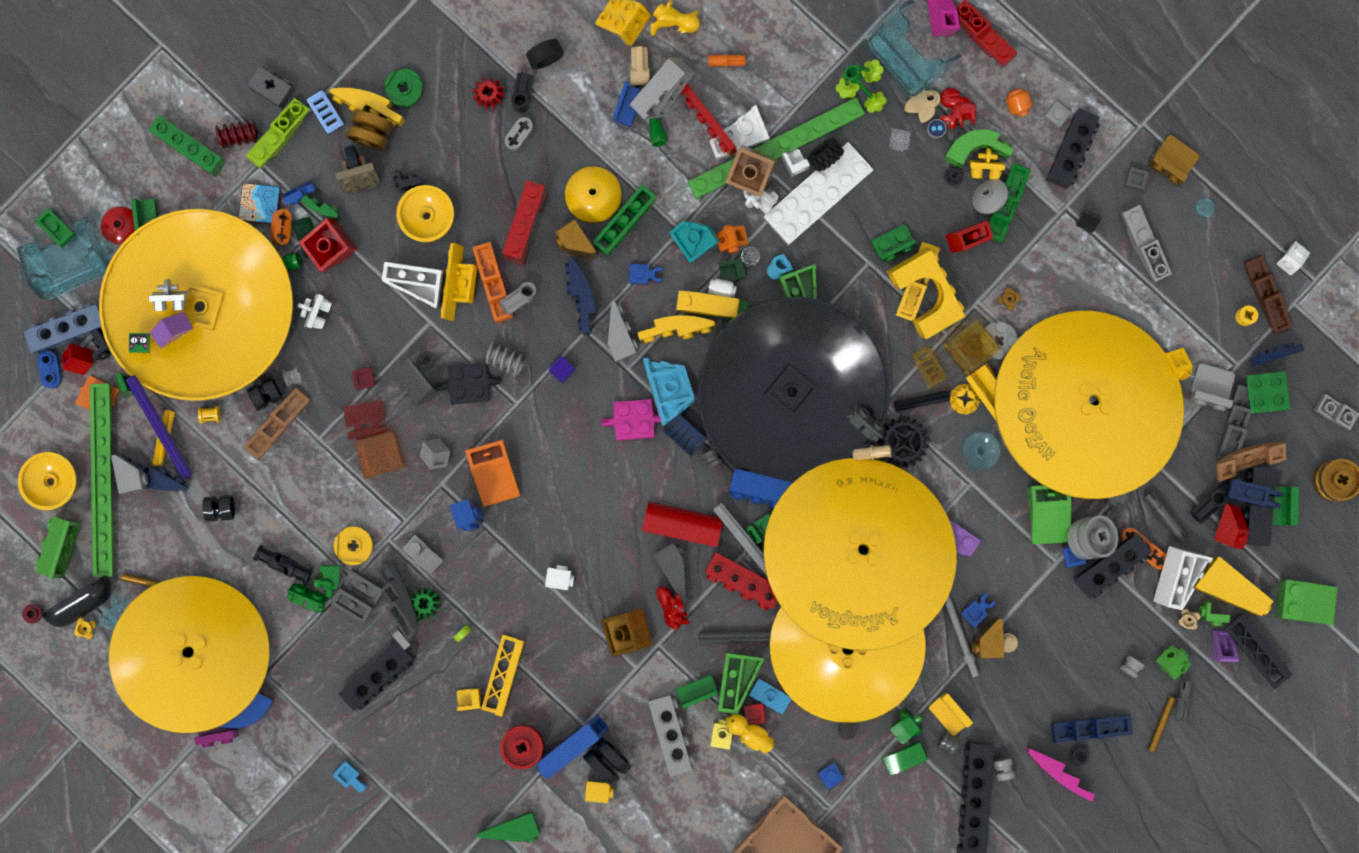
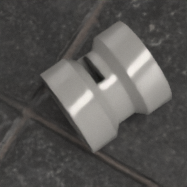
(1004, 769)

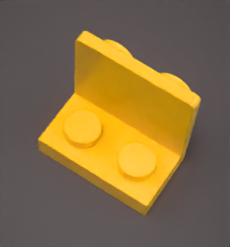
(624, 18)

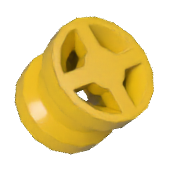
(1242, 317)

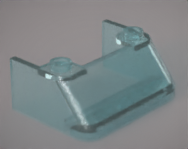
(901, 58)

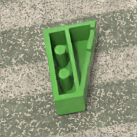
(800, 283)
(736, 680)

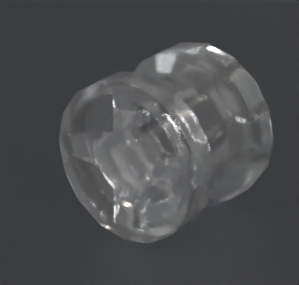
(752, 254)
(292, 377)

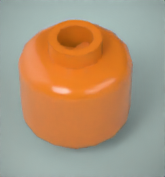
(1019, 102)

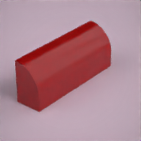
(682, 524)

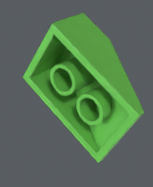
(1306, 602)

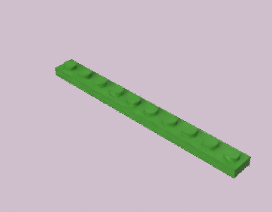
(784, 143)
(101, 480)

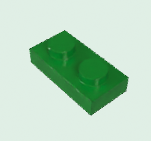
(55, 228)

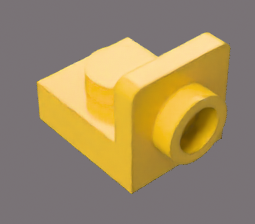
(1180, 363)

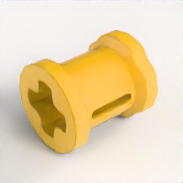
(209, 414)

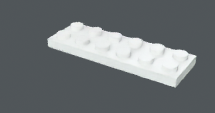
(817, 195)

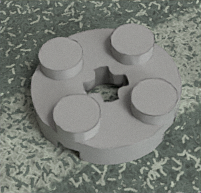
(1008, 334)

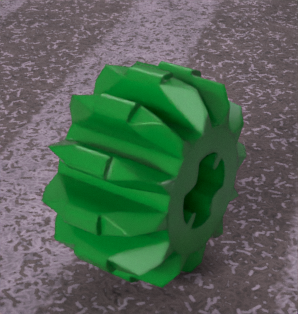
(431, 604)

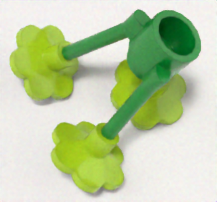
(852, 82)

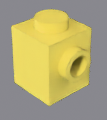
(721, 735)

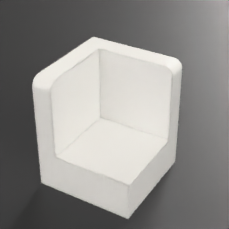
(795, 162)

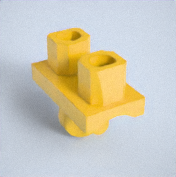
(977, 166)

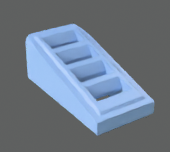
(316, 98)

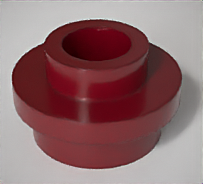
(38, 613)

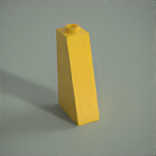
(1230, 586)

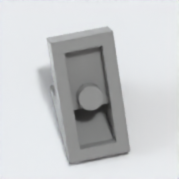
(422, 554)

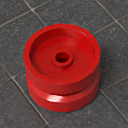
(514, 755)

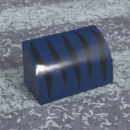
(684, 435)

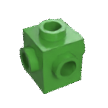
(1174, 661)

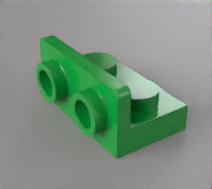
(893, 243)

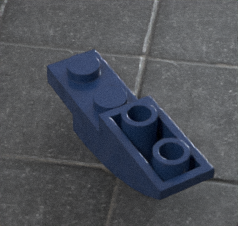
(580, 289)
(159, 478)

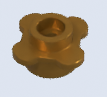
(1014, 298)

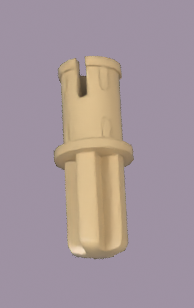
(872, 452)

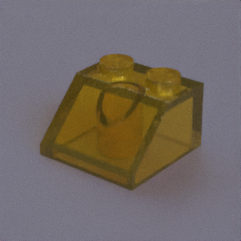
(971, 347)

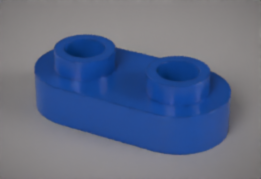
(50, 368)

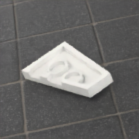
(746, 131)

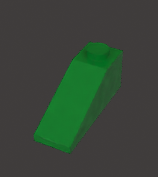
(516, 829)

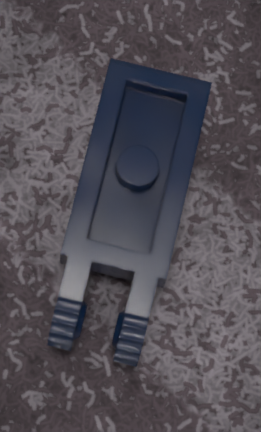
(1253, 493)

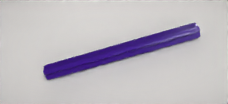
(158, 426)

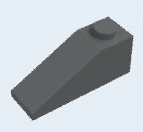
(673, 566)

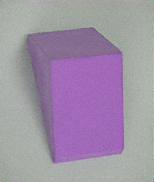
(171, 329)
(1223, 647)

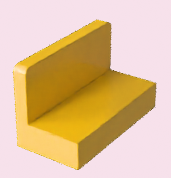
(950, 714)

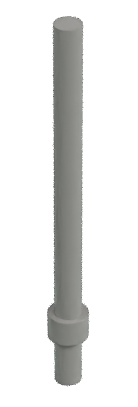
(968, 657)

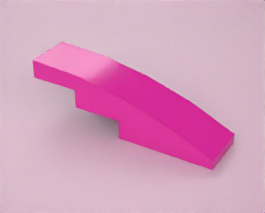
(1055, 770)

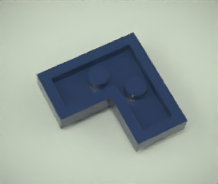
(1279, 352)

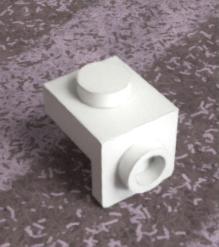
(1294, 258)

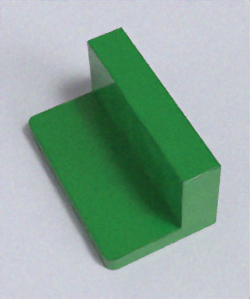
(143, 211)
(1289, 509)
(697, 691)

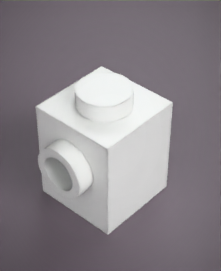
(559, 578)

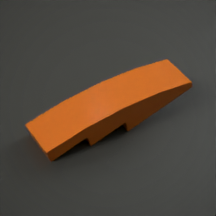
(491, 280)

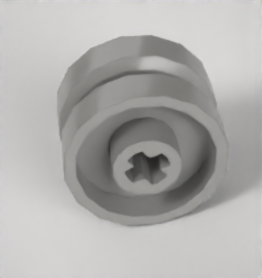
(1092, 537)

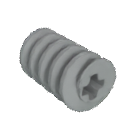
(505, 360)

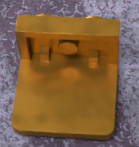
(1174, 160)

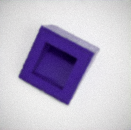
(562, 369)

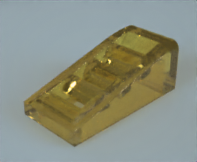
(930, 383)

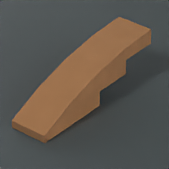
(276, 424)

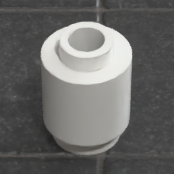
(722, 288)

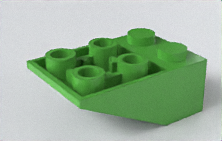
(1048, 515)

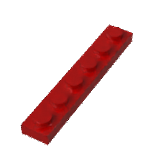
(704, 116)

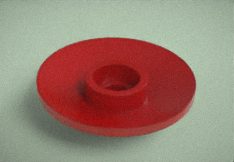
(119, 234)

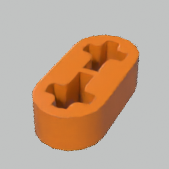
(281, 227)

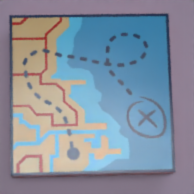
(258, 202)

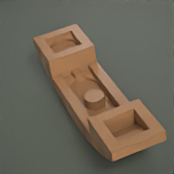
(1250, 456)

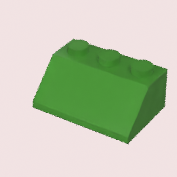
(57, 547)

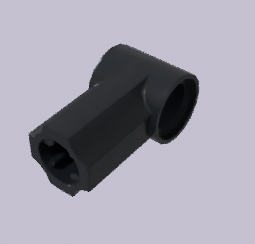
(522, 91)

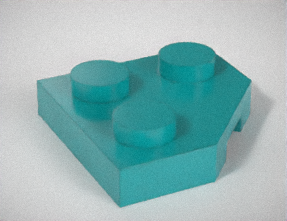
(694, 239)

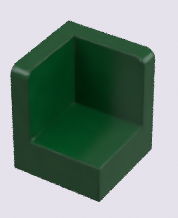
(732, 270)

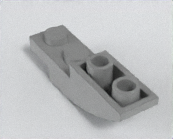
(1145, 244)

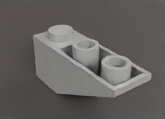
(618, 339)

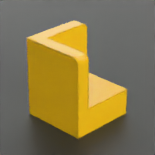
(469, 699)

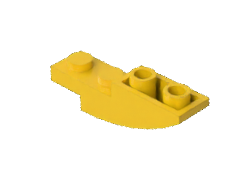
(364, 100)
(684, 326)

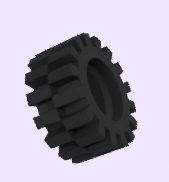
(826, 154)

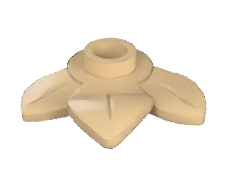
(921, 105)

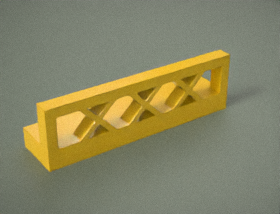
(983, 383)
(510, 675)

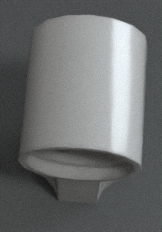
(517, 299)

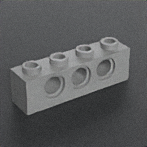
(674, 765)

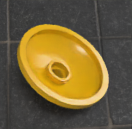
(416, 204)
(593, 207)
(35, 477)

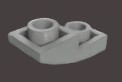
(1336, 412)

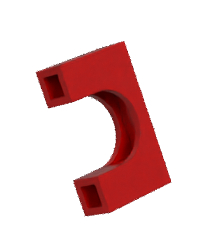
(530, 204)

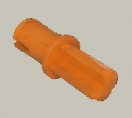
(726, 60)

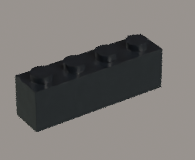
(1260, 518)

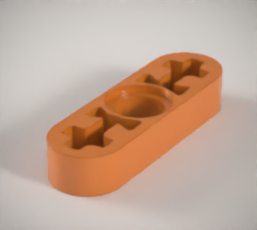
(1152, 562)

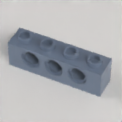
(35, 333)

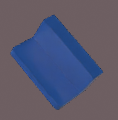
(624, 112)

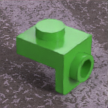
(1216, 619)

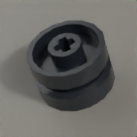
(606, 762)

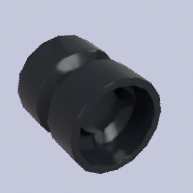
(265, 393)
(225, 507)

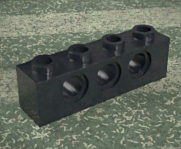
(1087, 122)
(1085, 578)
(351, 694)

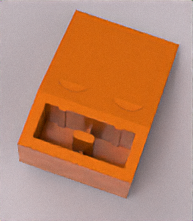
(493, 473)

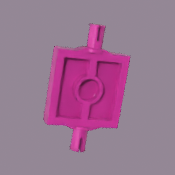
(633, 420)

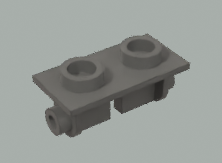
(873, 428)

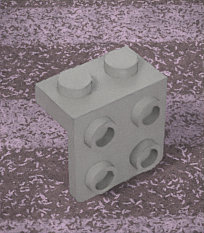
(1212, 387)

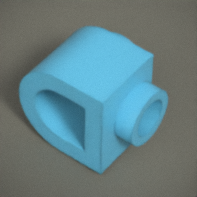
(779, 267)

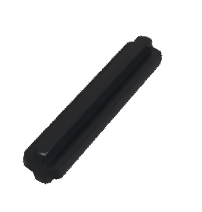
(921, 401)

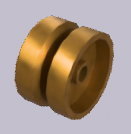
(369, 130)
(1326, 481)

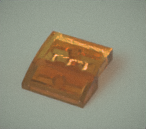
(379, 454)

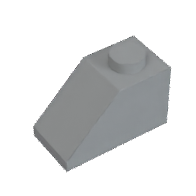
(128, 476)

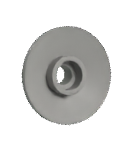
(994, 200)

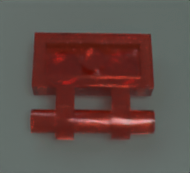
(362, 414)

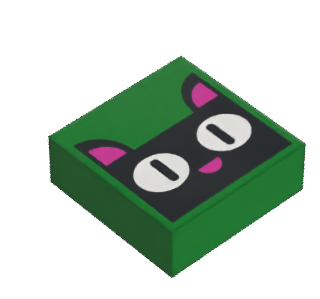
(139, 343)

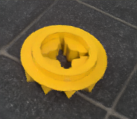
(957, 404)

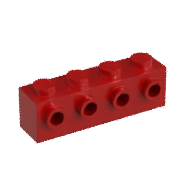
(743, 580)

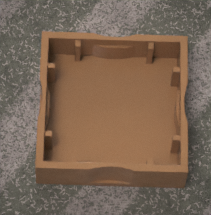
(787, 830)

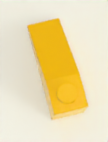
(707, 304)

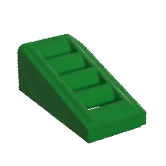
(122, 385)

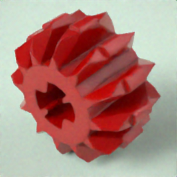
(493, 87)

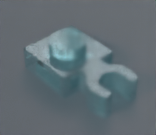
(111, 615)

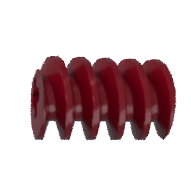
(237, 134)

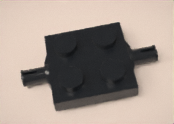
(468, 383)

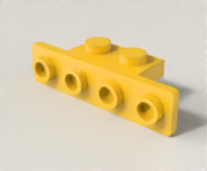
(459, 282)

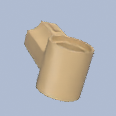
(639, 72)

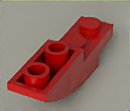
(983, 35)

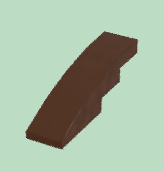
(1267, 294)

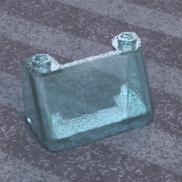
(57, 270)

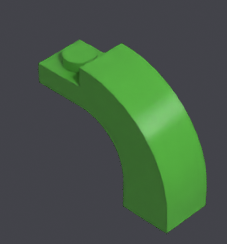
(976, 140)

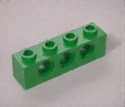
(187, 146)
(624, 221)

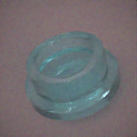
(1205, 208)

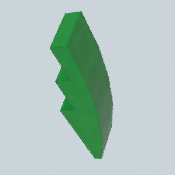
(1001, 219)

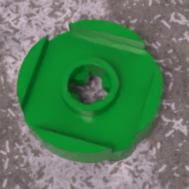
(414, 86)

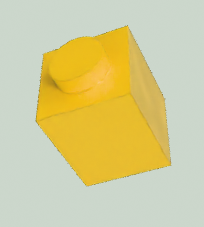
(598, 791)

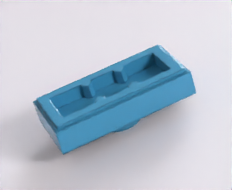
(770, 696)

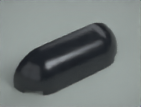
(79, 603)

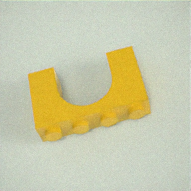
(947, 308)

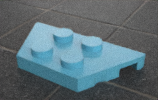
(669, 388)

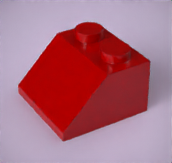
(327, 245)

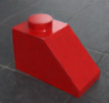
(969, 236)
(1232, 528)

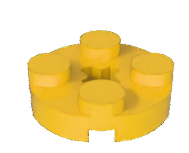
(345, 538)

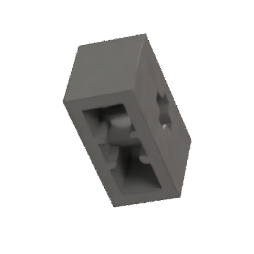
(263, 78)

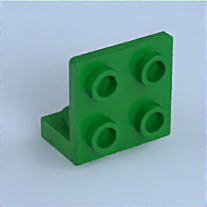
(1268, 392)

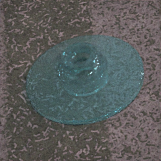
(988, 444)

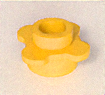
(79, 630)

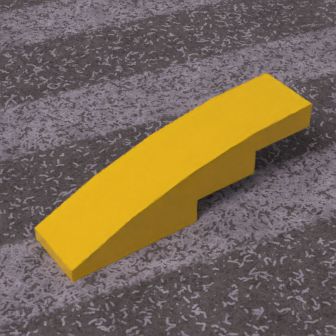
(915, 291)

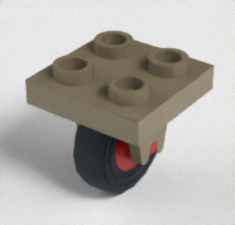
(356, 172)

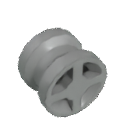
(1132, 667)

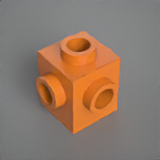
(732, 238)

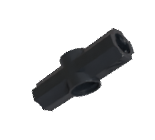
(1207, 506)

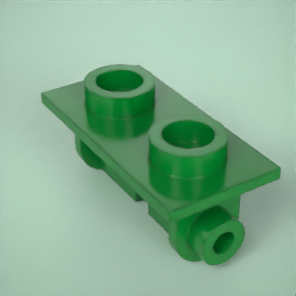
(299, 593)

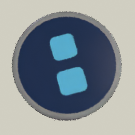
(936, 129)

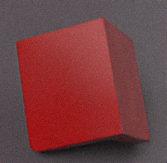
(77, 359)

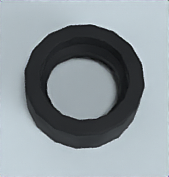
(545, 54)

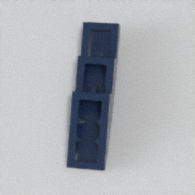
(1091, 728)

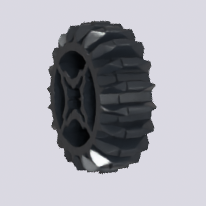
(909, 448)

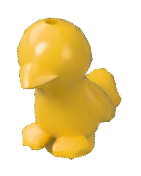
(669, 17)
(751, 735)

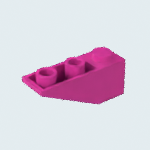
(943, 17)

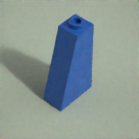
(572, 747)

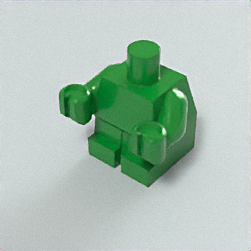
(328, 580)
(906, 726)

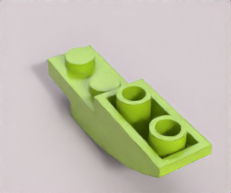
(279, 133)

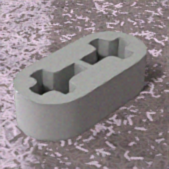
(522, 136)

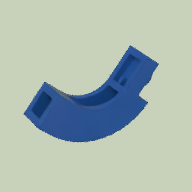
(252, 714)

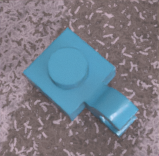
(348, 775)

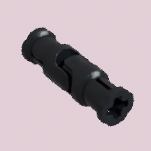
(286, 565)

